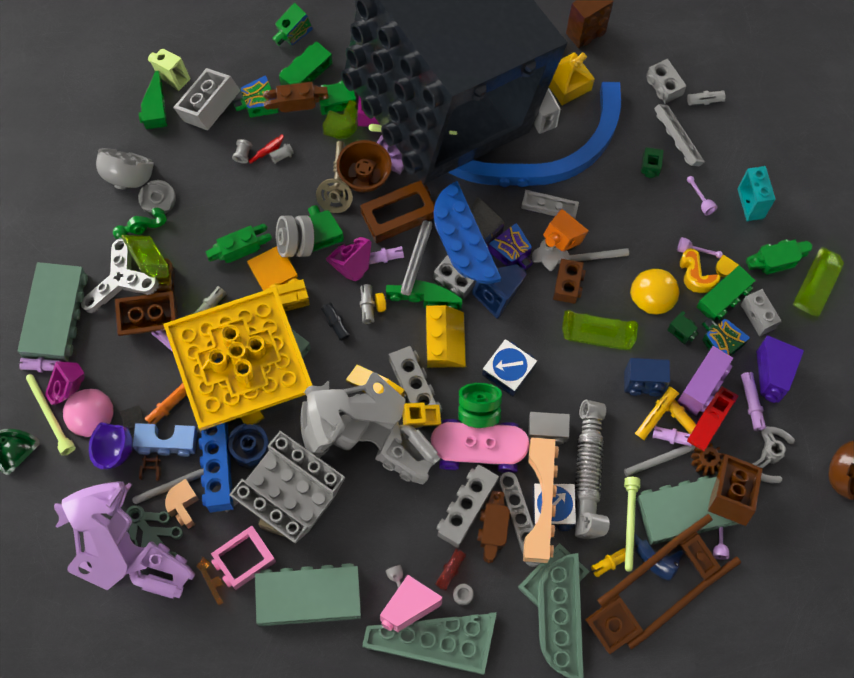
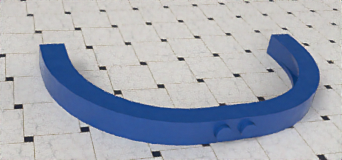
(557, 170)

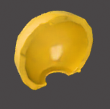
(655, 291)

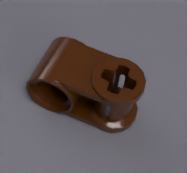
(167, 284)

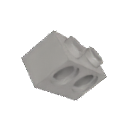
(669, 79)
(451, 281)

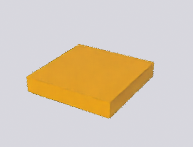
(271, 268)

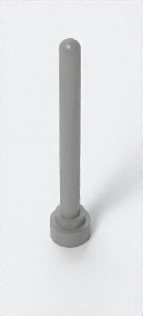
(167, 486)

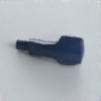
(666, 567)

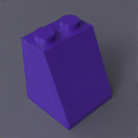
(776, 367)

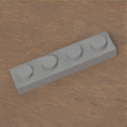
(681, 139)

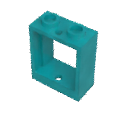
(758, 191)

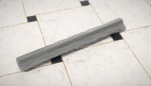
(416, 258)

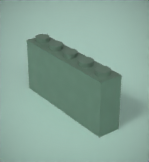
(52, 312)
(677, 508)
(307, 595)

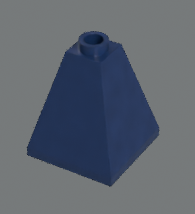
(498, 295)

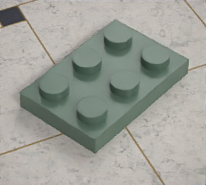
(530, 585)

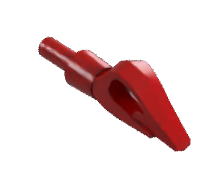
(269, 148)

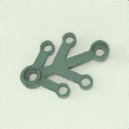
(150, 533)

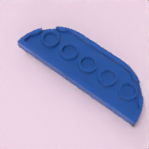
(462, 237)

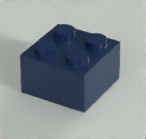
(646, 376)

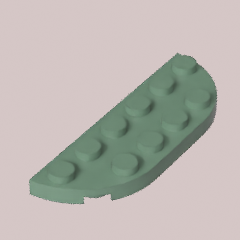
(561, 616)

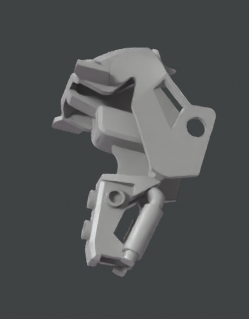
(366, 418)

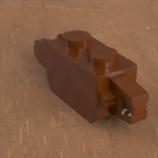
(295, 97)
(495, 526)

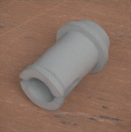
(281, 153)

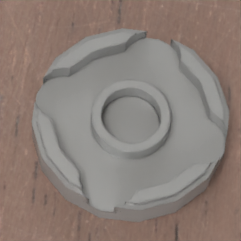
(157, 195)

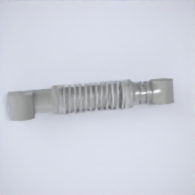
(588, 523)

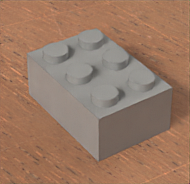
(207, 99)

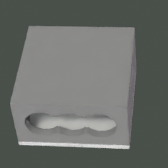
(548, 114)

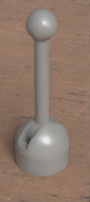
(395, 574)

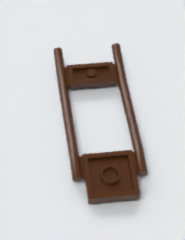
(615, 623)

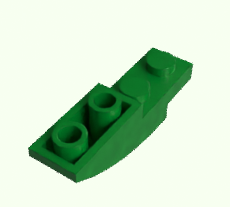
(424, 291)

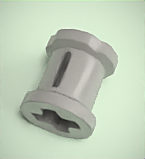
(242, 151)

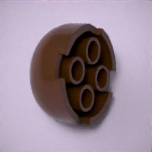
(842, 470)

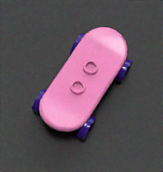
(496, 444)

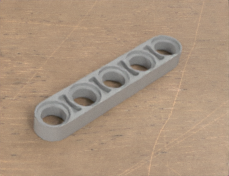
(521, 508)

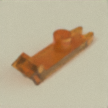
(215, 582)

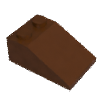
(736, 490)

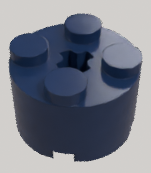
(251, 435)

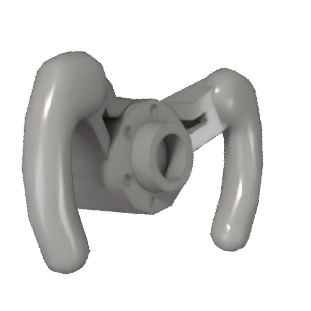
(773, 451)

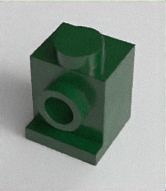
(652, 162)
(683, 328)

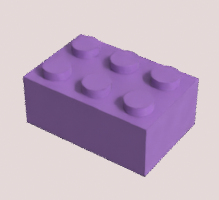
(706, 381)

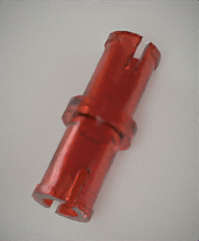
(450, 569)

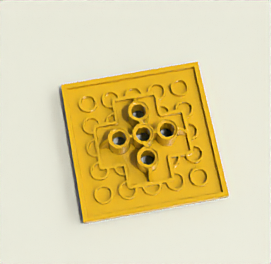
(218, 389)

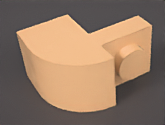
(178, 499)

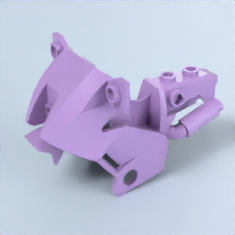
(110, 546)

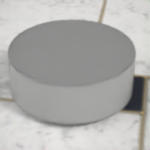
(463, 594)

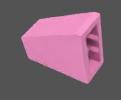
(409, 604)

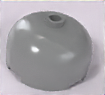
(123, 168)

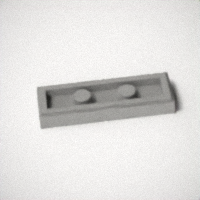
(548, 204)

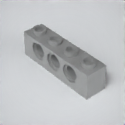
(402, 359)
(456, 534)

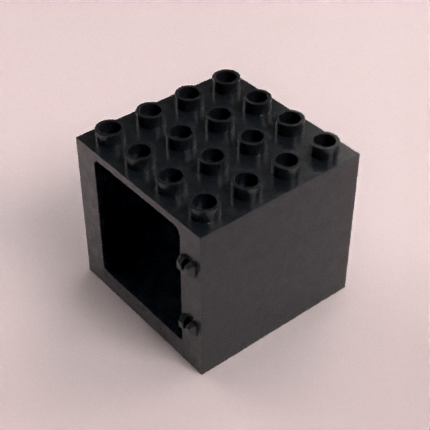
(450, 69)

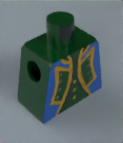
(724, 336)

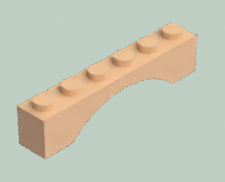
(537, 542)

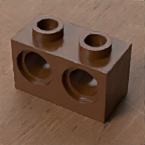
(565, 280)

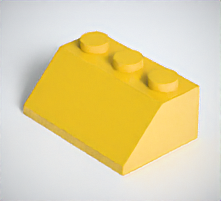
(445, 337)

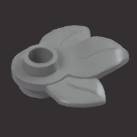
(549, 255)

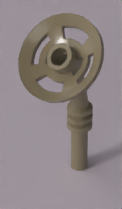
(335, 190)

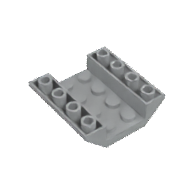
(289, 488)

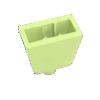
(170, 68)

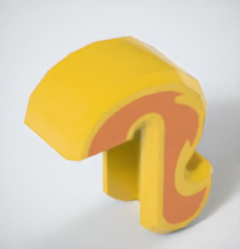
(693, 277)

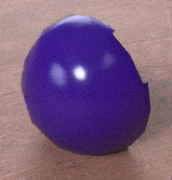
(110, 445)

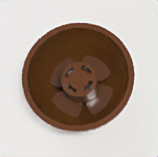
(366, 158)

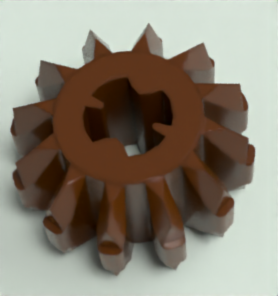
(702, 464)

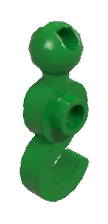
(139, 224)

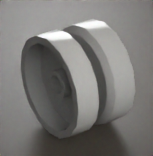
(294, 236)

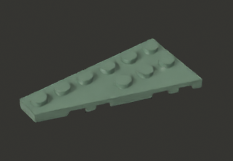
(447, 642)

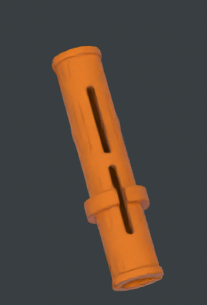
(162, 409)

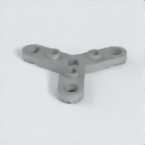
(131, 280)

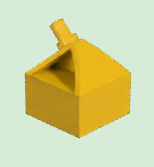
(571, 78)

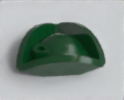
(15, 448)

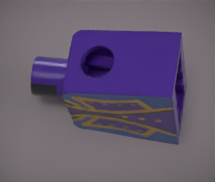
(512, 248)

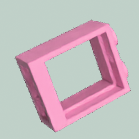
(268, 560)

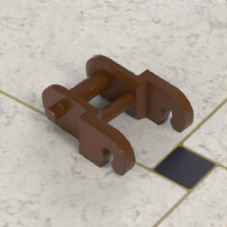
(144, 467)

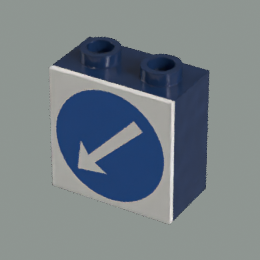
(509, 367)
(565, 506)

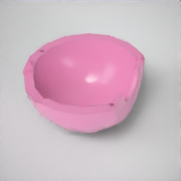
(86, 410)

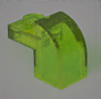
(340, 125)

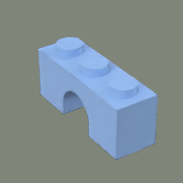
(181, 442)

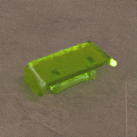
(146, 255)
(819, 282)
(599, 330)

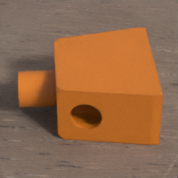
(564, 232)

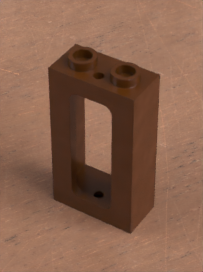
(403, 223)

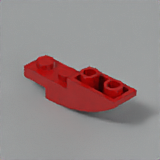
(712, 418)

